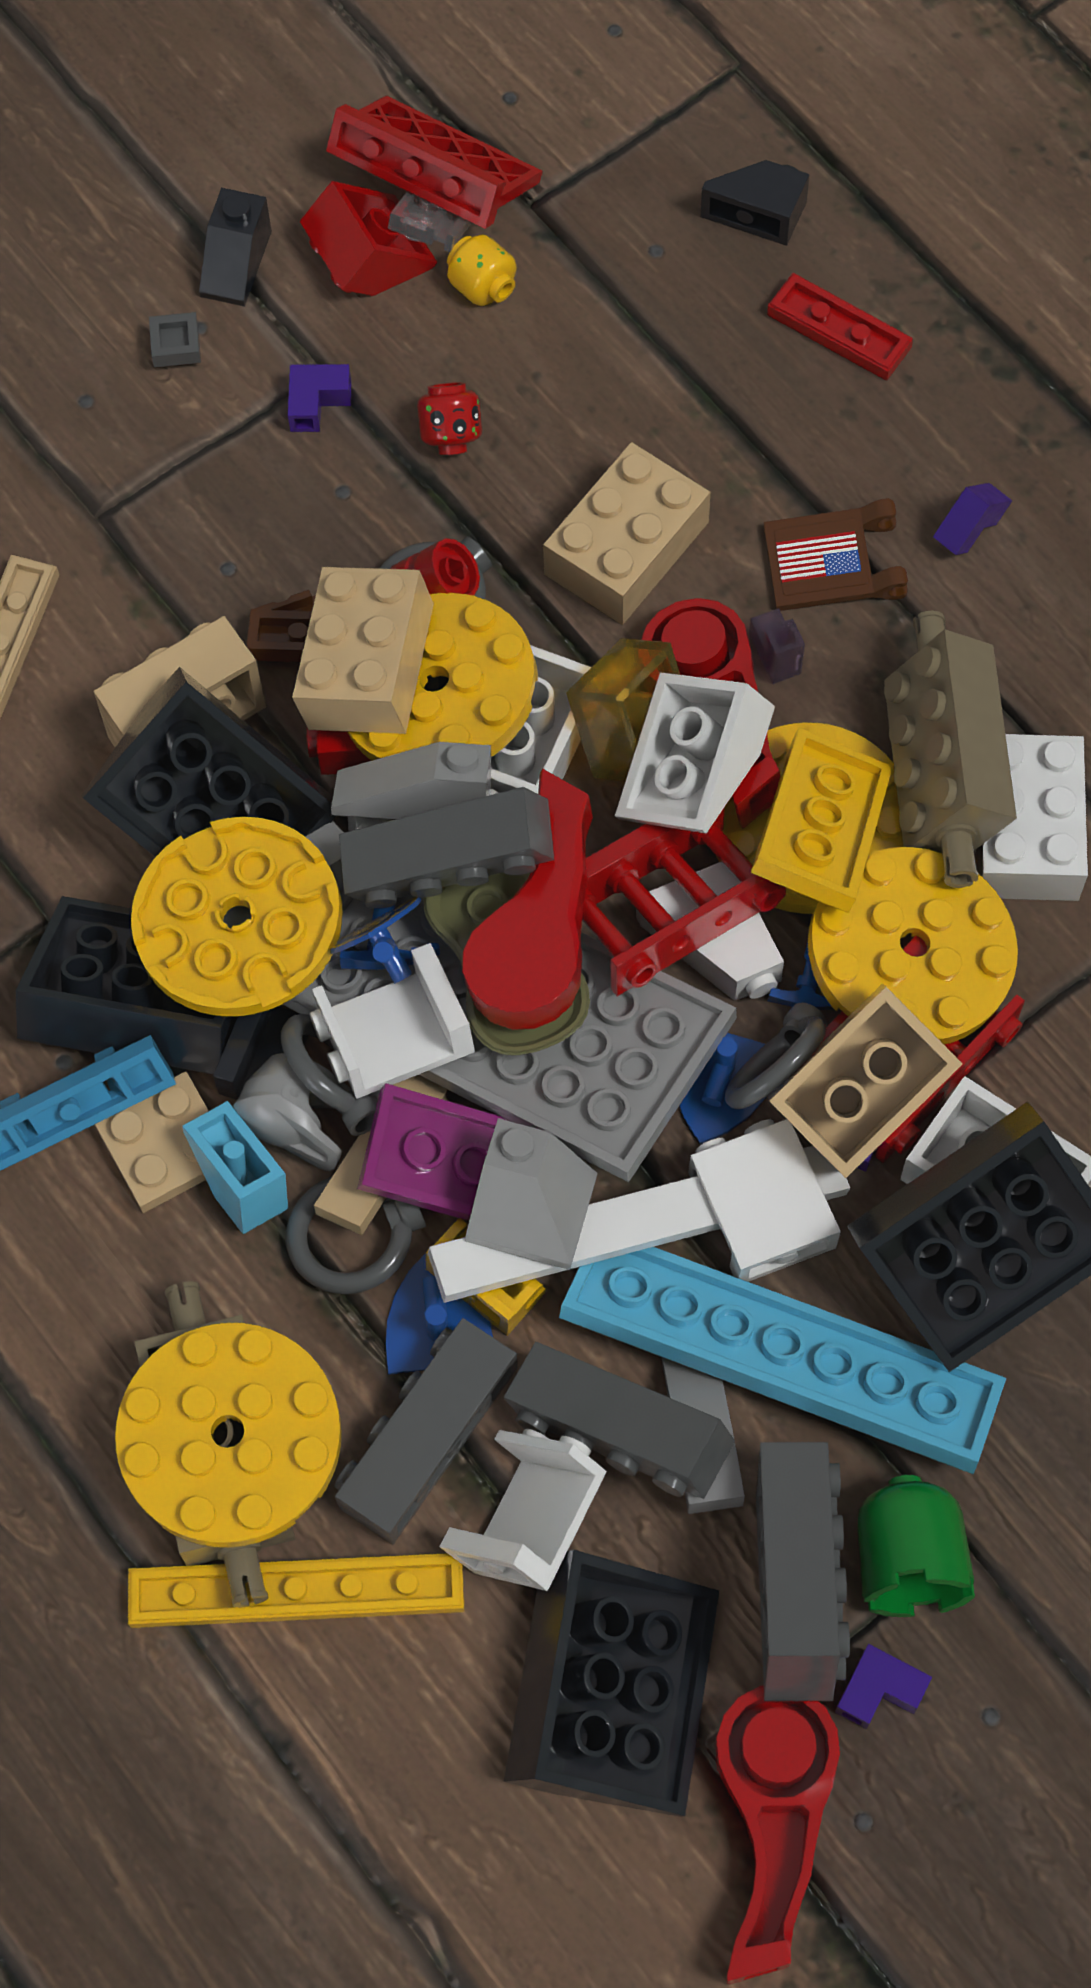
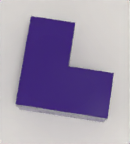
(316, 387)
(974, 510)
(878, 1678)

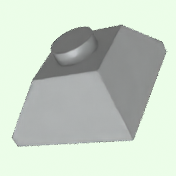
(531, 1196)

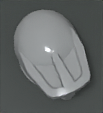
(280, 1112)

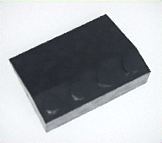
(198, 764)
(94, 993)
(983, 1236)
(613, 1686)

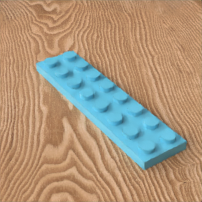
(788, 1352)

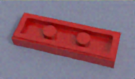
(840, 326)

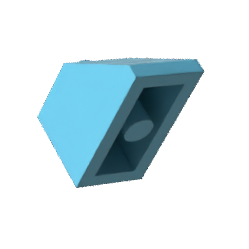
(237, 1167)

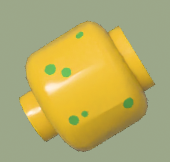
(481, 270)

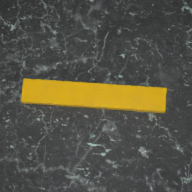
(298, 1591)

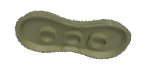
(454, 918)

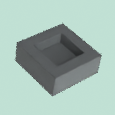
(174, 339)

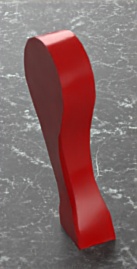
(714, 645)
(528, 953)
(780, 1773)

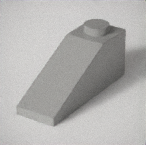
(414, 781)

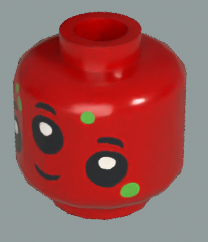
(449, 417)

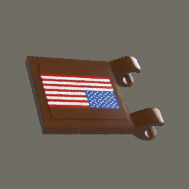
(827, 560)

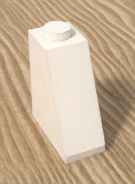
(739, 960)

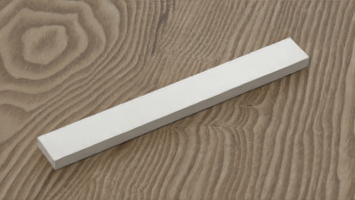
(608, 1231)

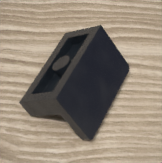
(249, 1047)

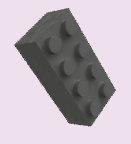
(800, 1572)

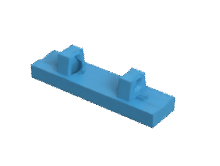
(81, 1099)

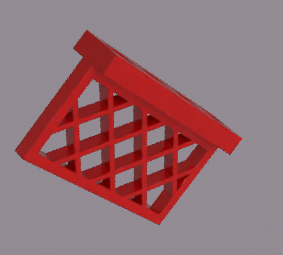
(430, 159)

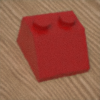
(354, 240)

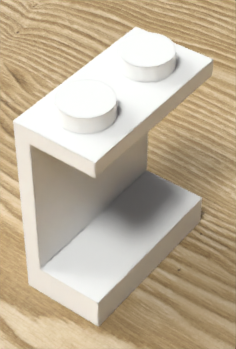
(394, 1028)
(765, 1199)
(535, 1514)

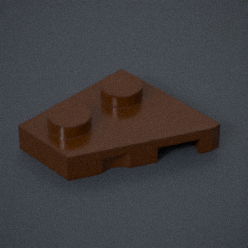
(280, 629)

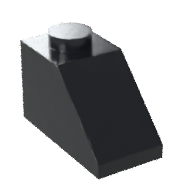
(758, 200)
(234, 246)

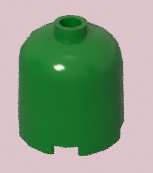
(913, 1549)

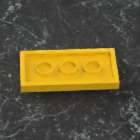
(822, 820)

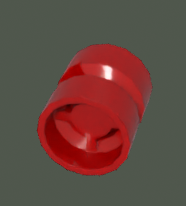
(445, 568)

